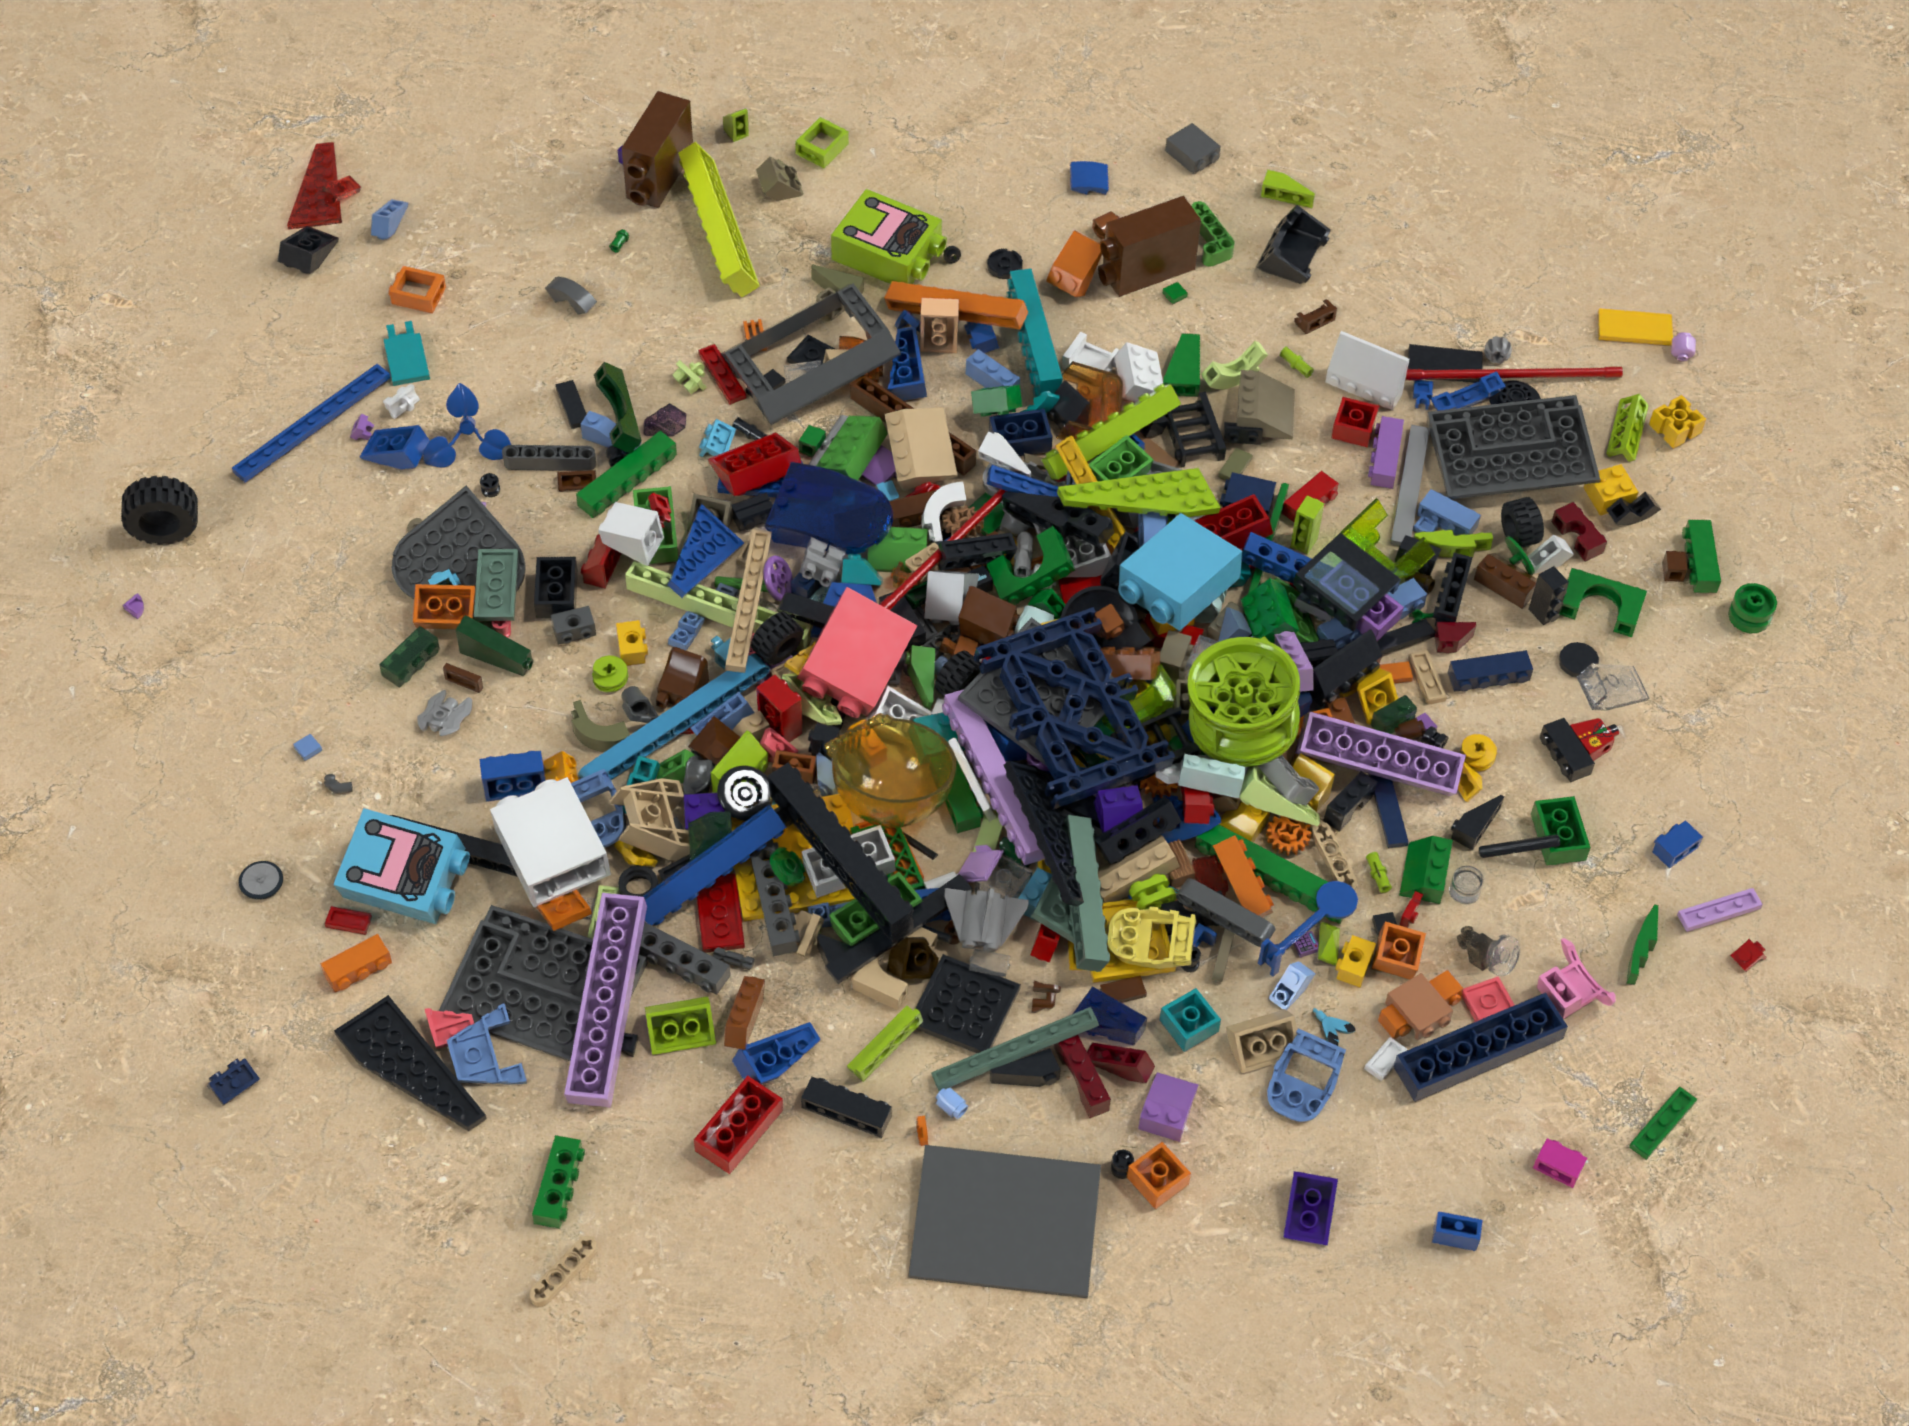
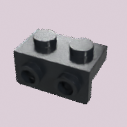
(1242, 435)

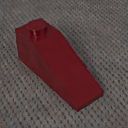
(1122, 1061)

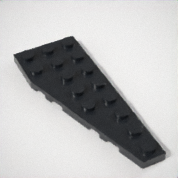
(1047, 827)

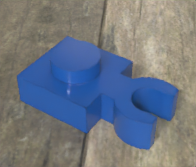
(1422, 392)

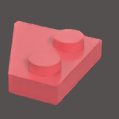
(446, 1024)

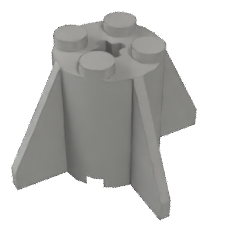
(983, 918)

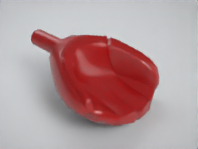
(923, 488)

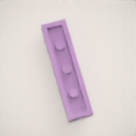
(1719, 909)

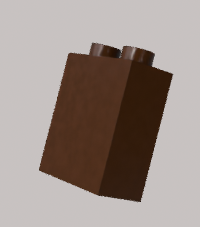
(653, 148)
(1150, 246)

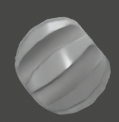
(1498, 349)

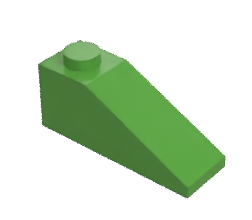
(921, 671)

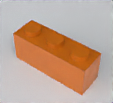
(356, 963)

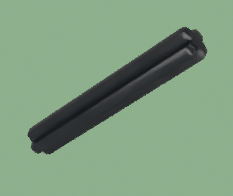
(1519, 846)

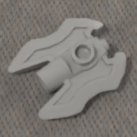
(444, 715)

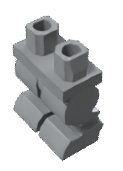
(819, 567)

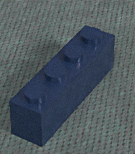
(1490, 671)

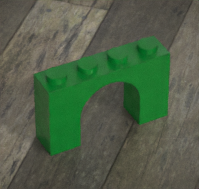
(1054, 566)
(1626, 598)

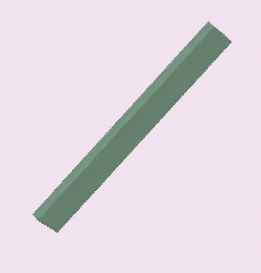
(1015, 1049)

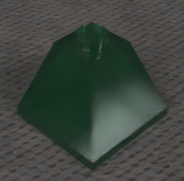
(707, 831)

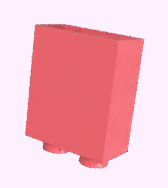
(856, 653)

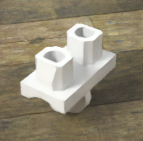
(402, 401)

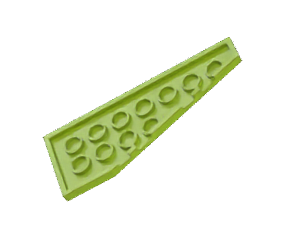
(1161, 492)

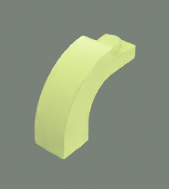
(1228, 375)

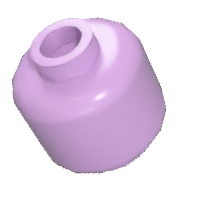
(1683, 346)

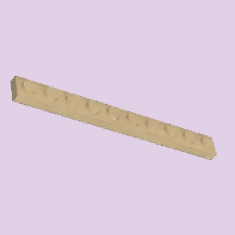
(748, 601)

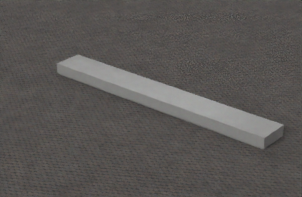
(1410, 484)

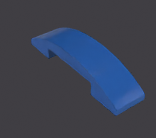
(1469, 395)

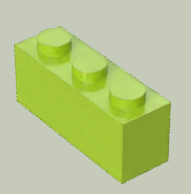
(1307, 524)

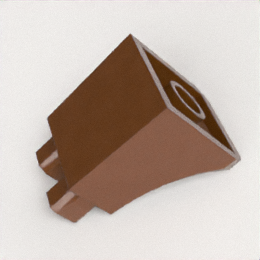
(682, 676)

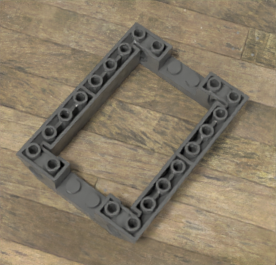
(825, 378)

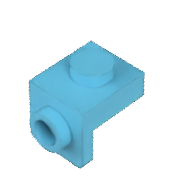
(888, 489)
(444, 578)

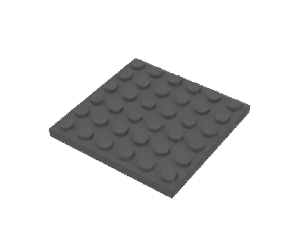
(991, 701)

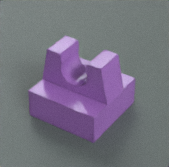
(360, 428)

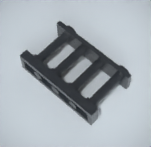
(1211, 433)
(1170, 715)

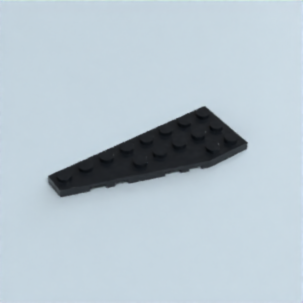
(396, 1052)

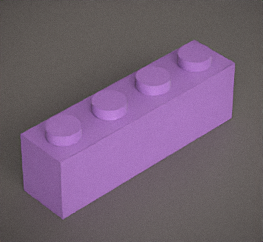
(1387, 452)

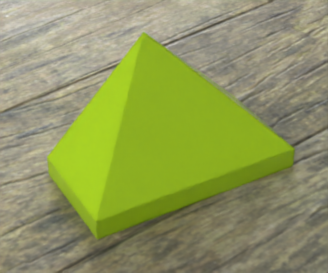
(1328, 943)

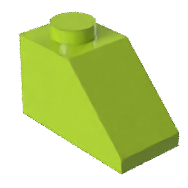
(736, 124)

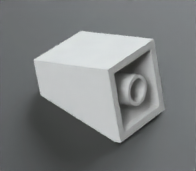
(632, 531)

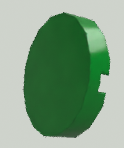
(787, 866)

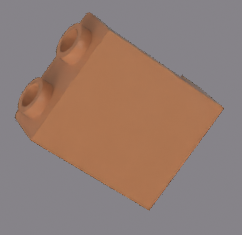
(1420, 1006)

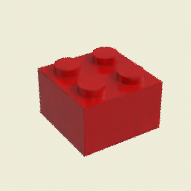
(1355, 422)

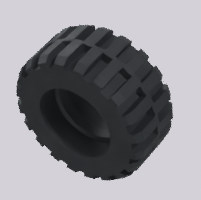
(159, 510)

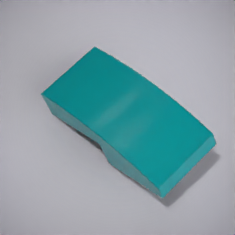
(1044, 401)

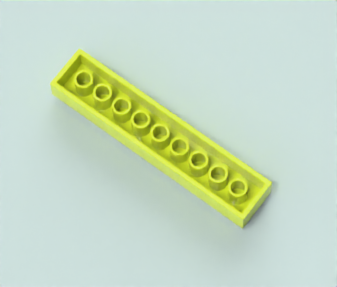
(718, 220)

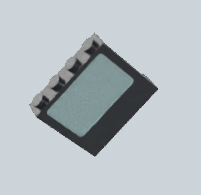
(1345, 581)

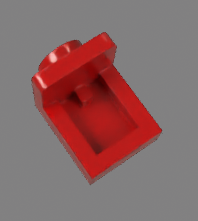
(1749, 954)

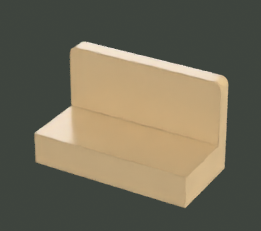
(808, 929)

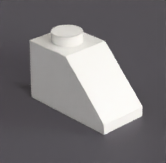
(1549, 554)

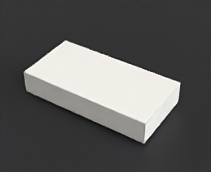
(1384, 1059)

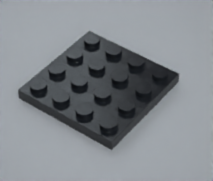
(965, 1005)

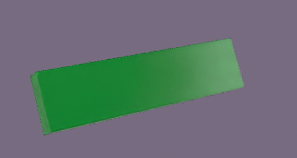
(1663, 1123)

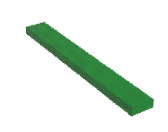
(1275, 518)

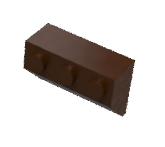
(1506, 579)

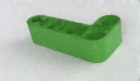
(1219, 242)

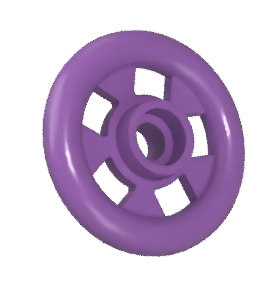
(777, 578)

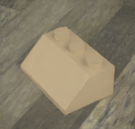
(1262, 1039)

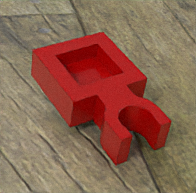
(1410, 914)

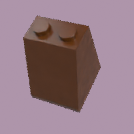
(986, 617)

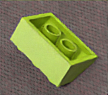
(745, 752)
(680, 1025)

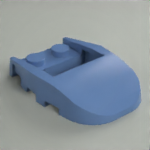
(610, 825)
(1297, 1098)

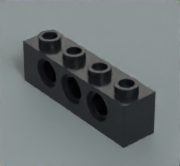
(1126, 830)

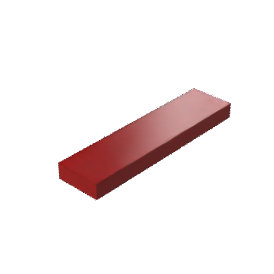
(722, 374)

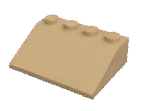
(920, 446)

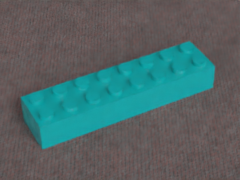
(1035, 334)

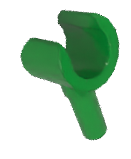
(1419, 615)

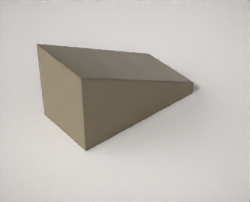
(1035, 459)

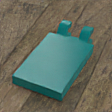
(406, 356)

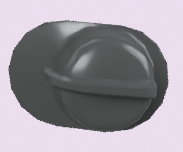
(1014, 524)
(697, 775)

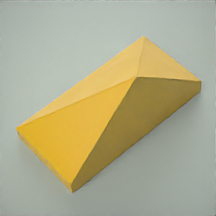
(1469, 783)

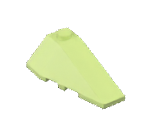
(814, 708)
(1263, 795)

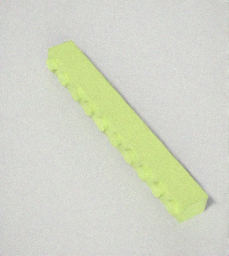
(700, 600)

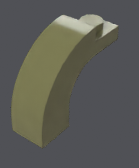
(596, 736)

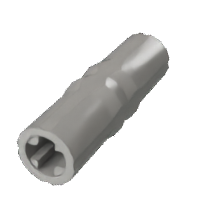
(1023, 555)

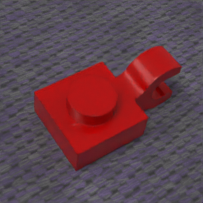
(661, 505)

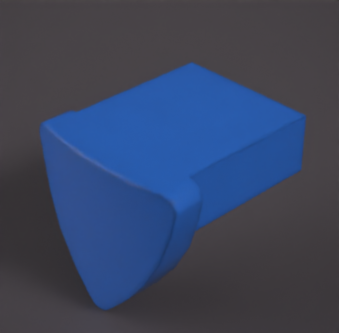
(907, 318)

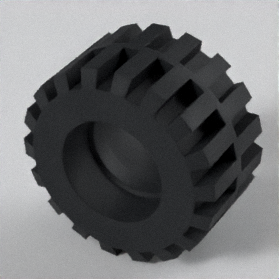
(1522, 521)
(777, 638)
(957, 673)

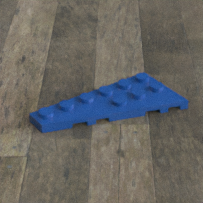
(704, 550)

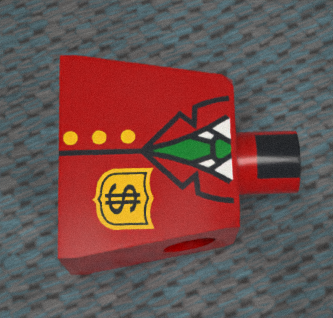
(1595, 736)

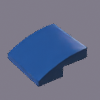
(1089, 176)

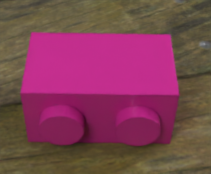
(1560, 1162)

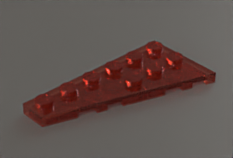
(312, 204)

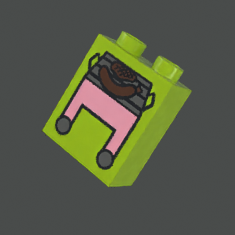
(887, 239)

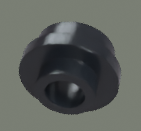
(950, 250)

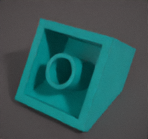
(859, 571)

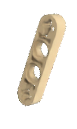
(1337, 857)
(566, 1273)

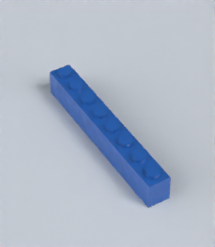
(711, 864)

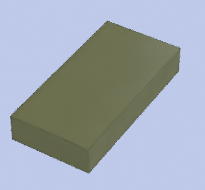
(1236, 463)

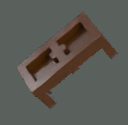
(1316, 318)

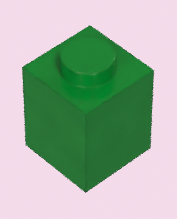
(811, 440)

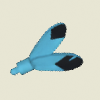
(1332, 1024)

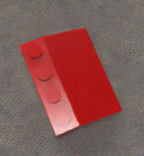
(754, 463)

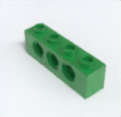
(553, 1214)

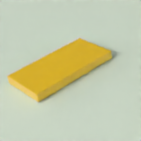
(1635, 327)

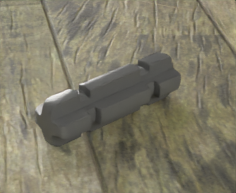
(734, 958)

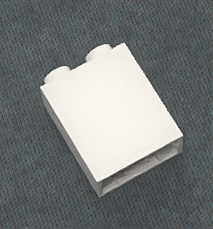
(550, 841)

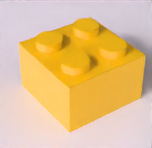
(1612, 486)

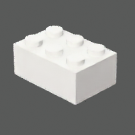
(1138, 370)

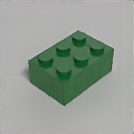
(1269, 611)
(1561, 818)

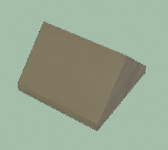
(720, 508)

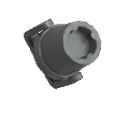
(637, 705)

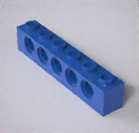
(1272, 557)

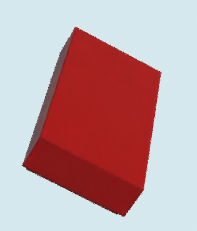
(348, 920)

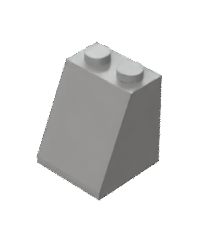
(946, 594)

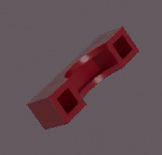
(1091, 1089)

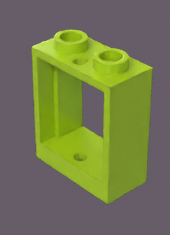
(815, 154)

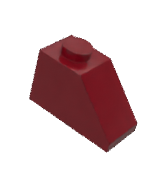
(1453, 635)

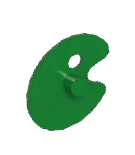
(1519, 555)

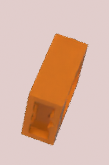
(418, 302)

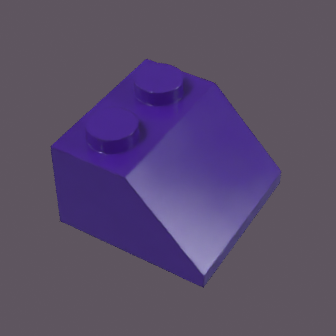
(1117, 805)

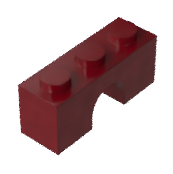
(1572, 519)

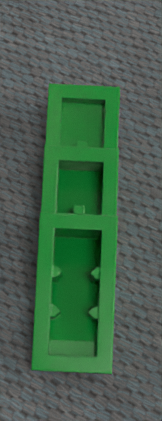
(1644, 943)

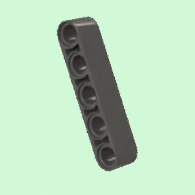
(549, 457)
(1225, 912)

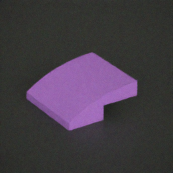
(881, 467)

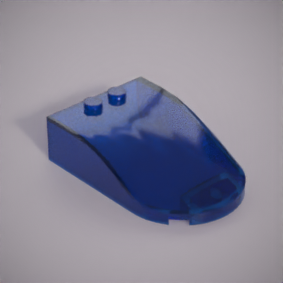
(830, 509)

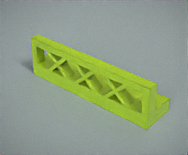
(1632, 427)
(885, 1043)

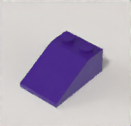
(1310, 1208)

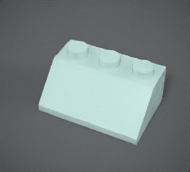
(1211, 776)

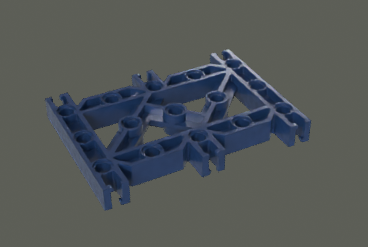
(1052, 731)

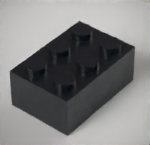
(555, 585)

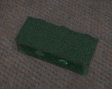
(409, 656)

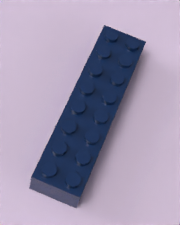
(1480, 1047)

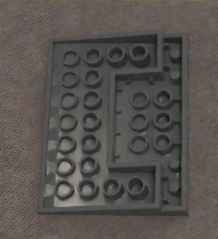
(1513, 447)
(530, 971)
(1005, 1221)

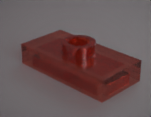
(341, 188)

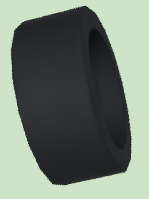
(633, 873)

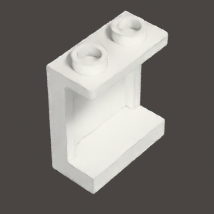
(1089, 354)

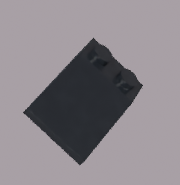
(306, 249)

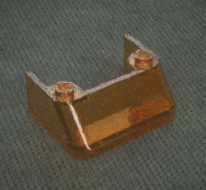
(1100, 388)

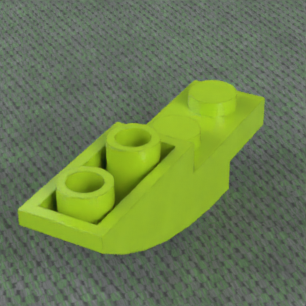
(1458, 544)

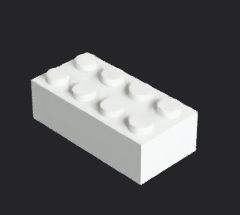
(873, 844)

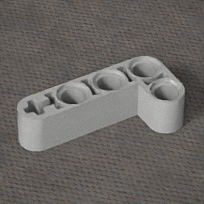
(1288, 782)

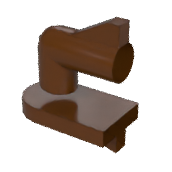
(1049, 1002)

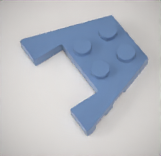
(475, 1056)

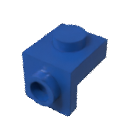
(1204, 934)

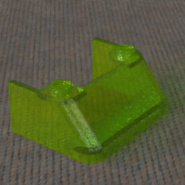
(1363, 534)

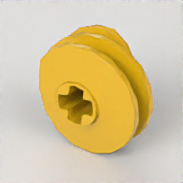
(1479, 752)

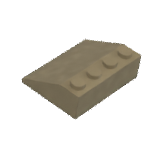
(1265, 405)

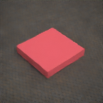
(1486, 998)

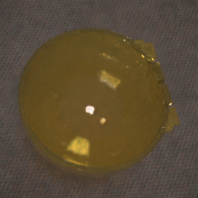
(892, 770)

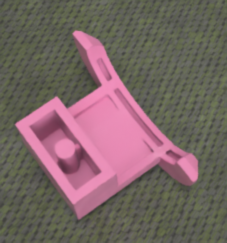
(1573, 985)

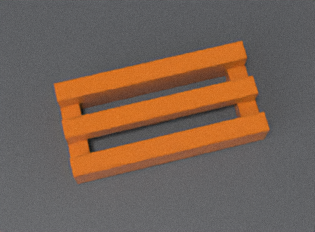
(752, 324)

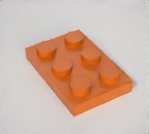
(564, 910)

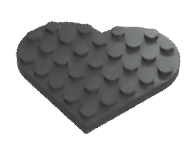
(451, 541)

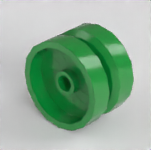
(1752, 608)

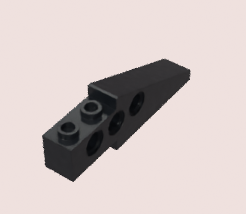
(1050, 511)

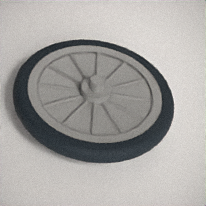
(260, 880)

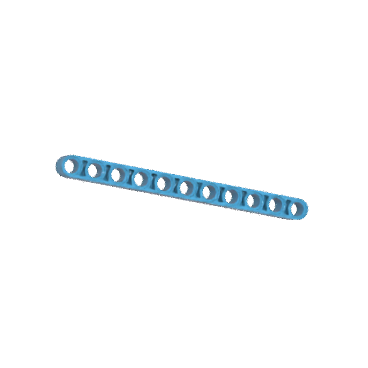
(676, 719)

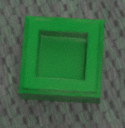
(1175, 293)

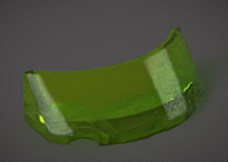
(1153, 700)

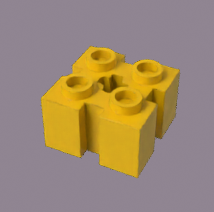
(1677, 421)

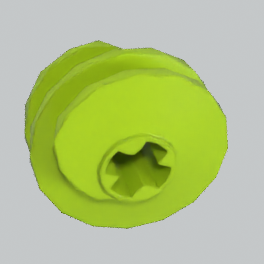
(609, 673)

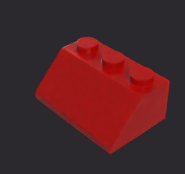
(600, 564)

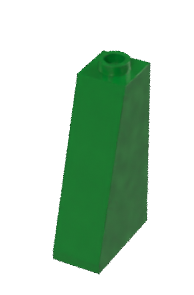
(1184, 366)

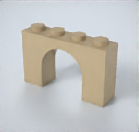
(881, 986)

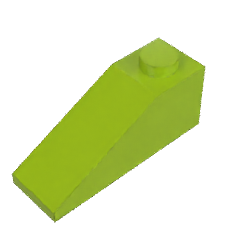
(1285, 189)

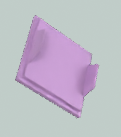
(980, 864)

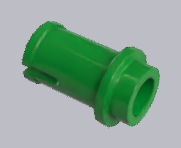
(621, 237)

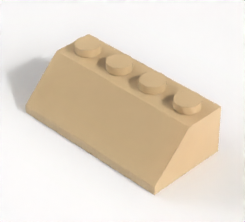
(1151, 859)

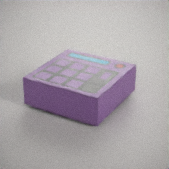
(1306, 944)

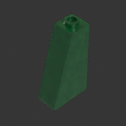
(492, 647)

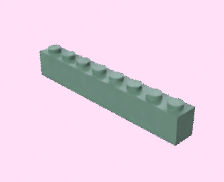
(1088, 918)

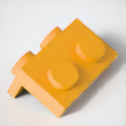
(560, 766)

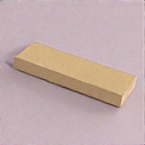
(1427, 677)

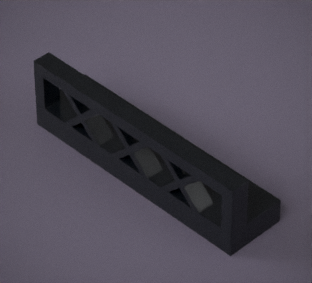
(976, 550)

